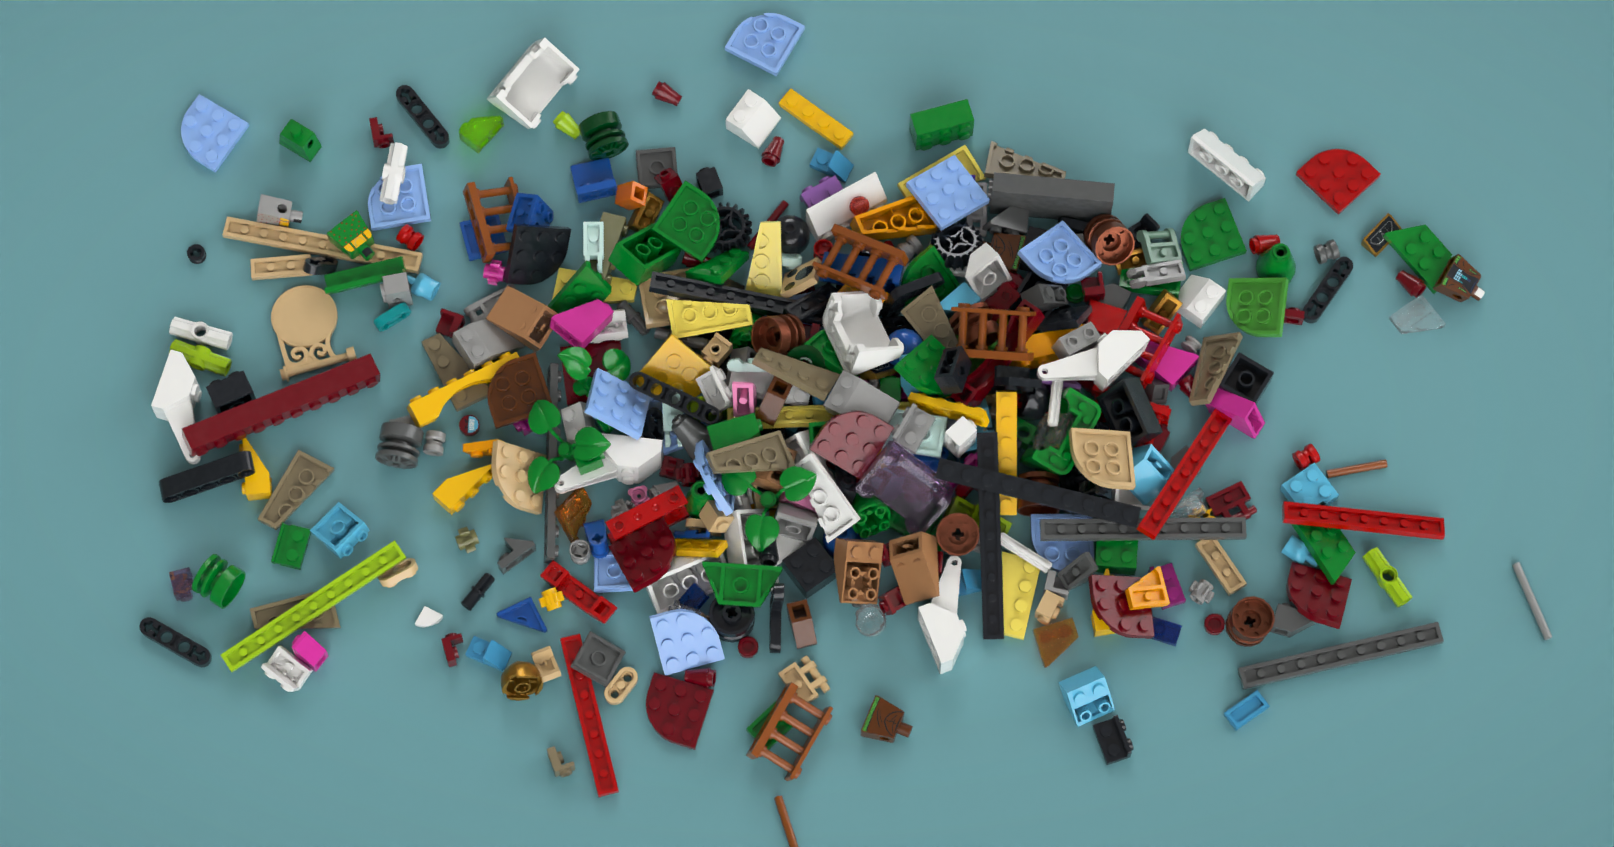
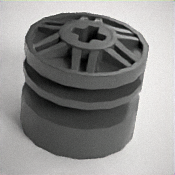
(399, 445)

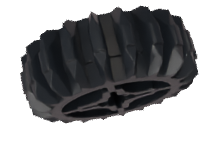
(739, 236)
(958, 243)

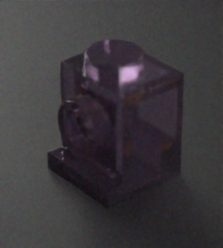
(182, 584)

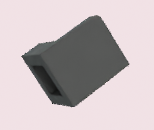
(1157, 391)

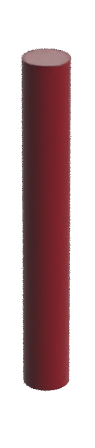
(774, 216)

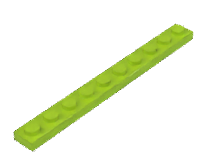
(313, 606)

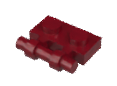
(1230, 498)

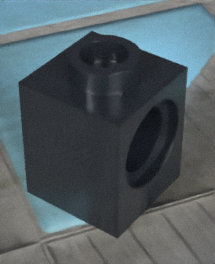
(709, 182)

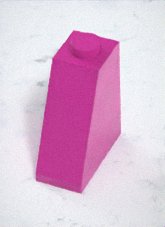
(582, 323)
(1173, 366)
(1242, 411)

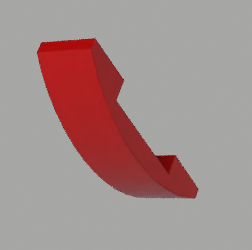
(578, 593)

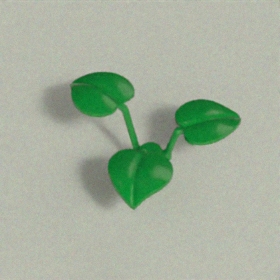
(577, 363)
(588, 445)
(765, 529)

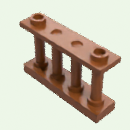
(478, 214)
(859, 243)
(1001, 351)
(769, 731)

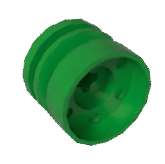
(218, 581)

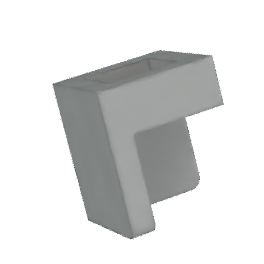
(1055, 585)

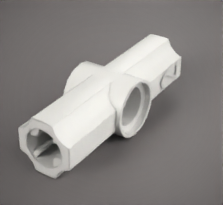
(393, 173)
(213, 336)

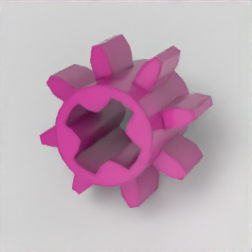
(494, 272)

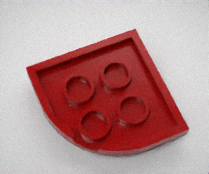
(1338, 177)

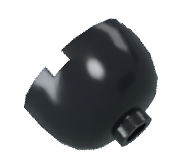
(794, 234)
(1034, 403)

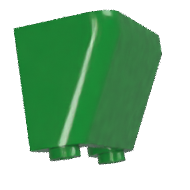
(1060, 460)

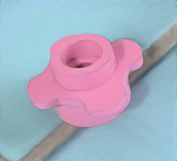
(639, 490)

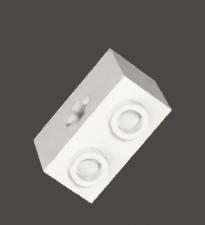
(960, 436)

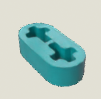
(392, 317)

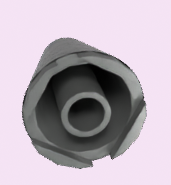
(689, 432)

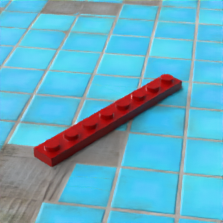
(1184, 474)
(1363, 520)
(590, 720)

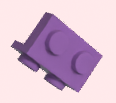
(816, 194)

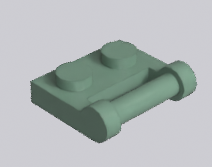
(1160, 251)

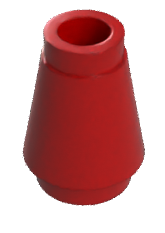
(1261, 243)

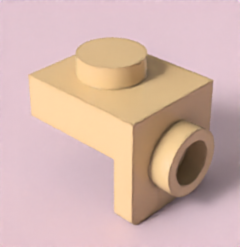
(546, 663)

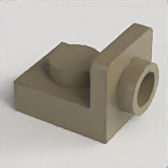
(556, 760)

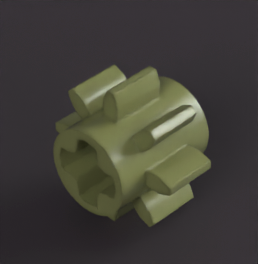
(467, 539)

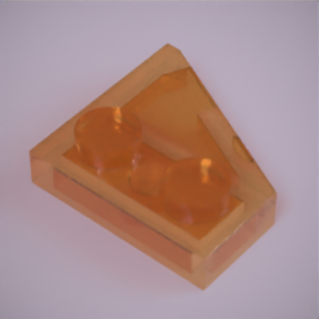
(573, 513)
(1054, 639)

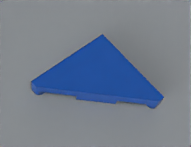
(692, 534)
(524, 614)

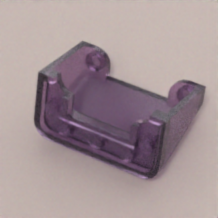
(906, 487)

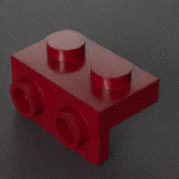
(1003, 298)

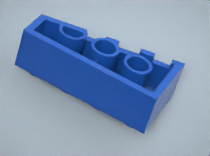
(892, 282)

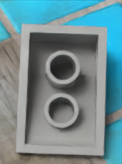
(483, 342)
(855, 394)

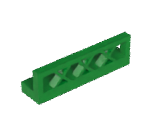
(362, 275)

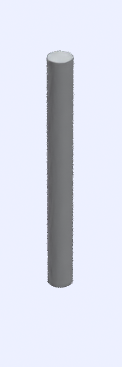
(1532, 601)

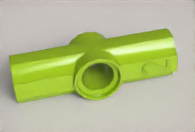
(202, 358)
(1395, 588)

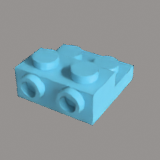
(340, 530)

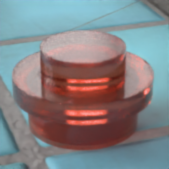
(859, 205)

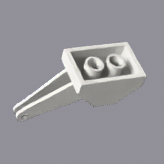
(1102, 363)
(177, 397)
(625, 460)
(940, 619)

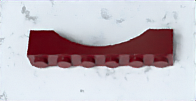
(982, 379)

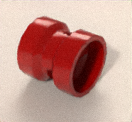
(410, 237)
(820, 247)
(1306, 457)

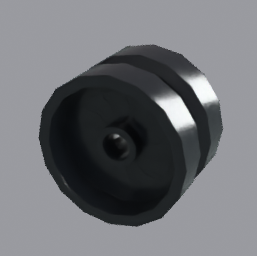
(732, 628)

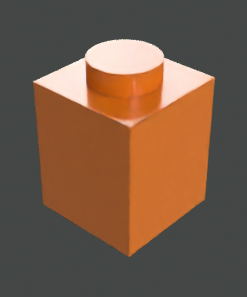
(631, 195)

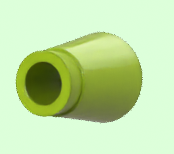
(567, 125)

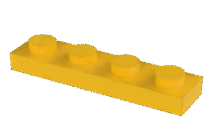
(816, 119)
(954, 411)

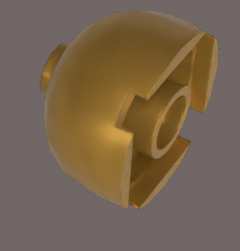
(521, 680)

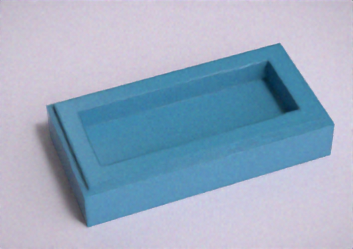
(1246, 710)

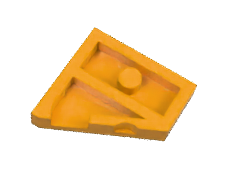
(479, 449)
(1148, 591)

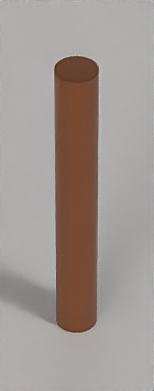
(1356, 468)
(785, 821)

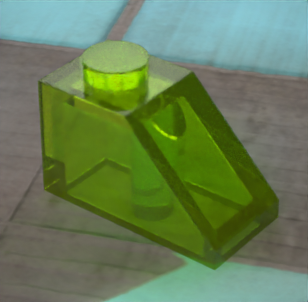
(479, 131)

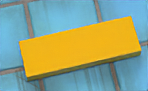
(700, 547)

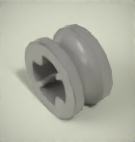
(1191, 344)

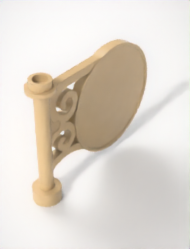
(304, 320)

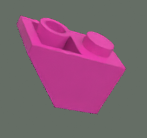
(309, 651)

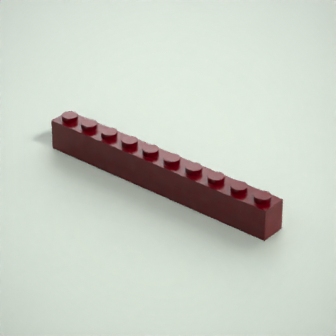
(281, 405)

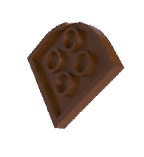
(516, 390)

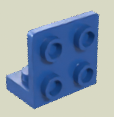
(593, 180)
(529, 210)

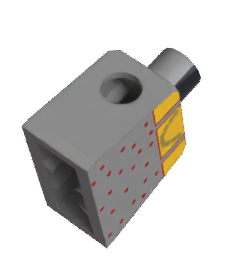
(277, 211)

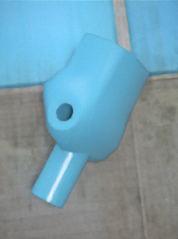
(424, 286)
(1298, 552)

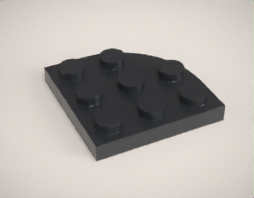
(535, 253)

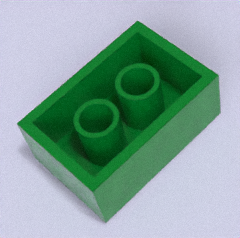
(941, 125)
(642, 254)
(1117, 556)

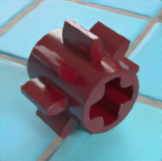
(688, 474)

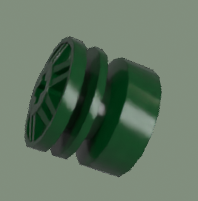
(603, 135)

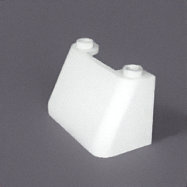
(533, 83)
(858, 333)

